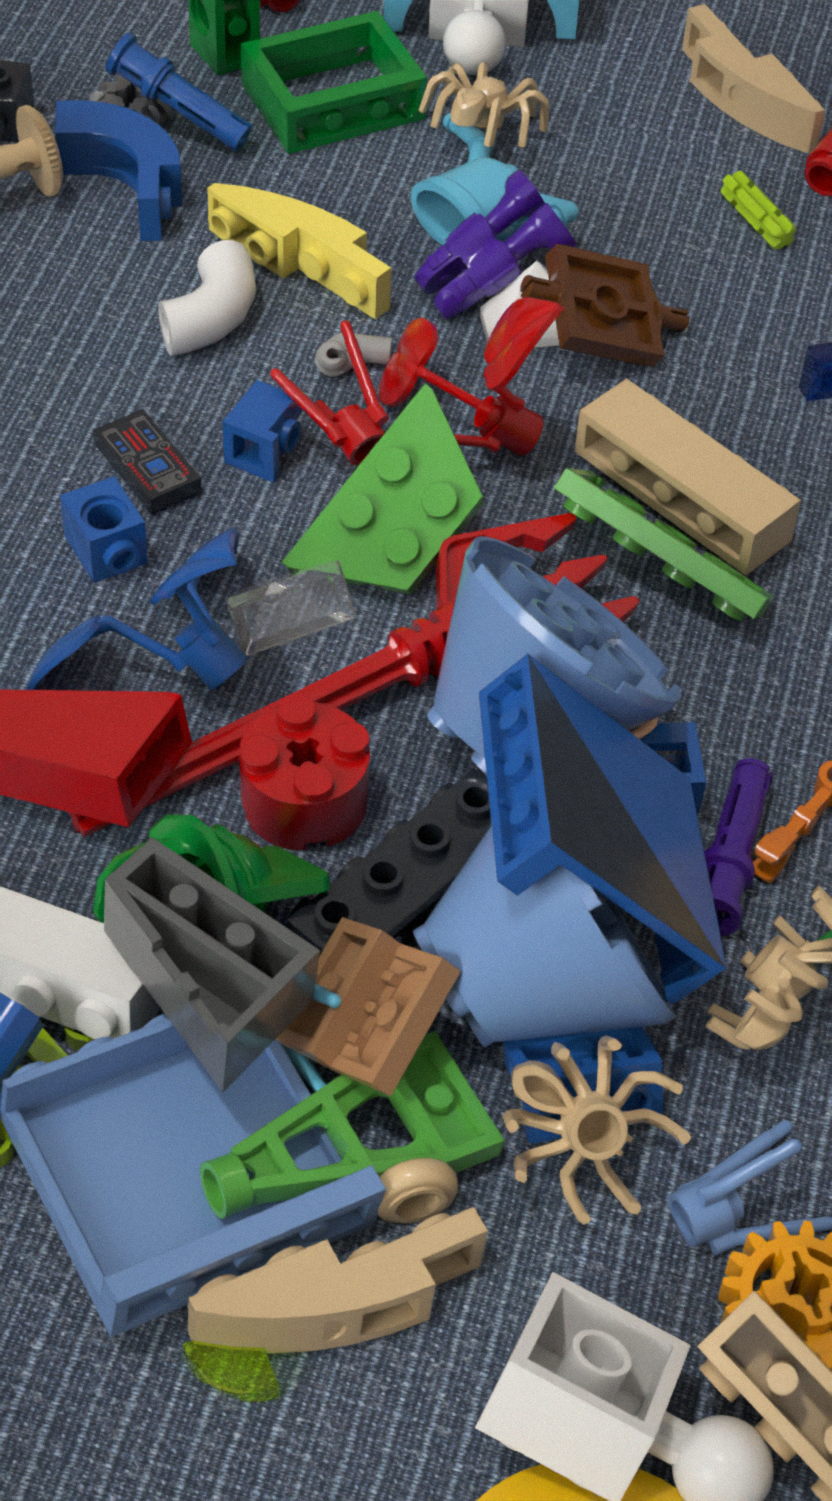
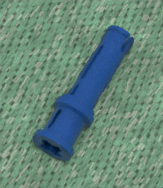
(160, 81)

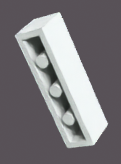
(68, 969)

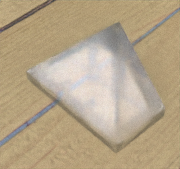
(290, 607)

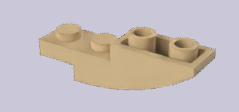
(749, 88)
(316, 1303)

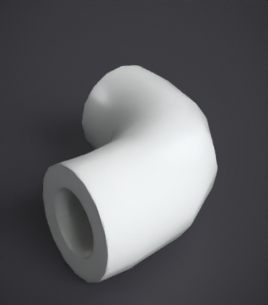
(216, 305)

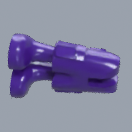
(475, 260)

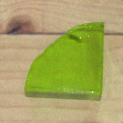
(233, 1369)

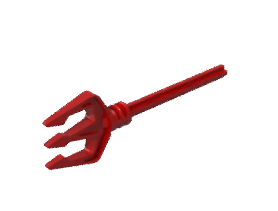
(408, 656)

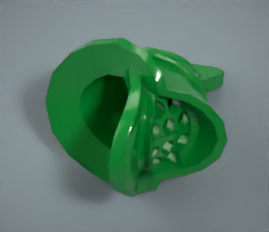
(232, 860)

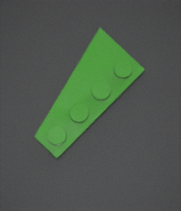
(734, 592)

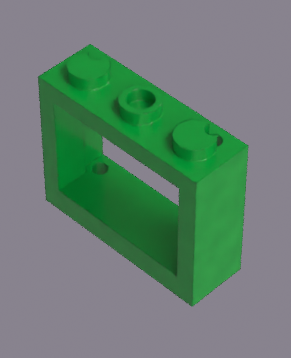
(340, 110)

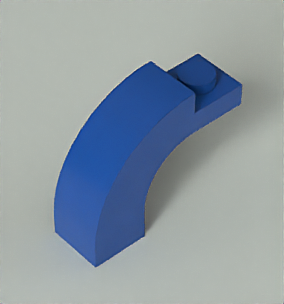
(123, 146)

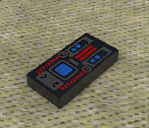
(147, 461)

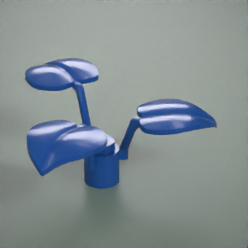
(202, 642)

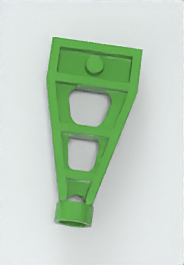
(429, 1099)

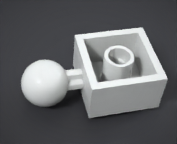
(477, 29)
(593, 1398)

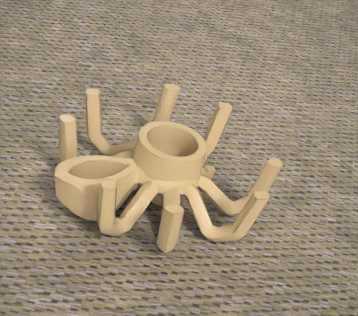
(485, 102)
(782, 974)
(588, 1123)

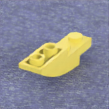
(297, 235)

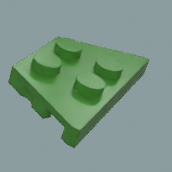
(396, 504)

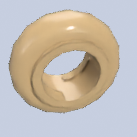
(417, 1190)

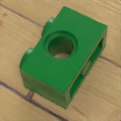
(220, 28)

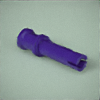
(729, 855)

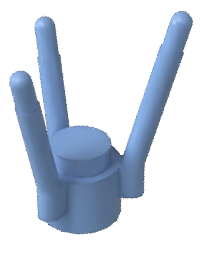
(710, 1204)

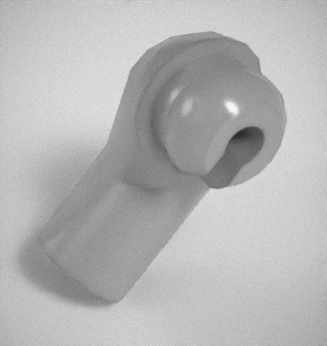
(334, 359)

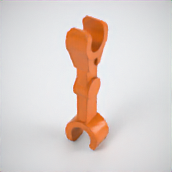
(776, 847)

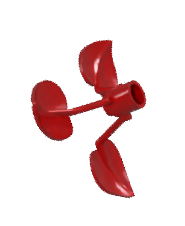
(500, 419)

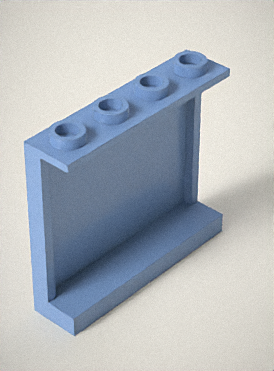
(119, 1158)

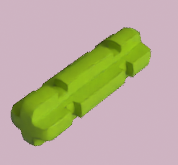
(758, 210)

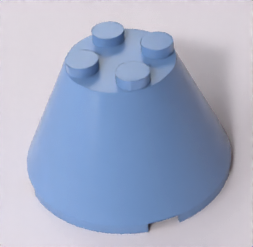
(513, 611)
(540, 959)

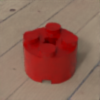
(304, 773)

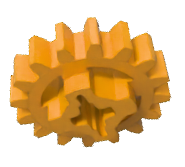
(798, 1267)

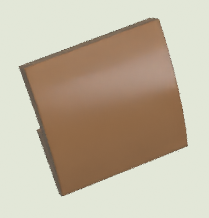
(385, 1008)

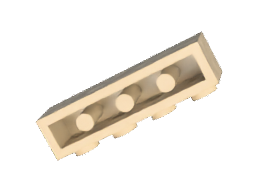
(687, 476)
(781, 1378)

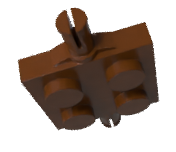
(606, 305)

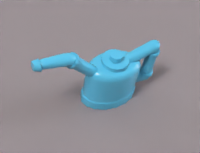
(473, 187)

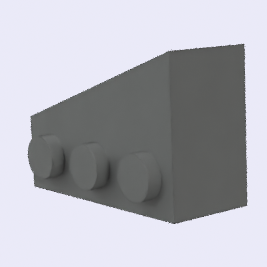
(208, 958)

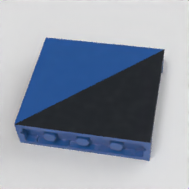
(603, 805)

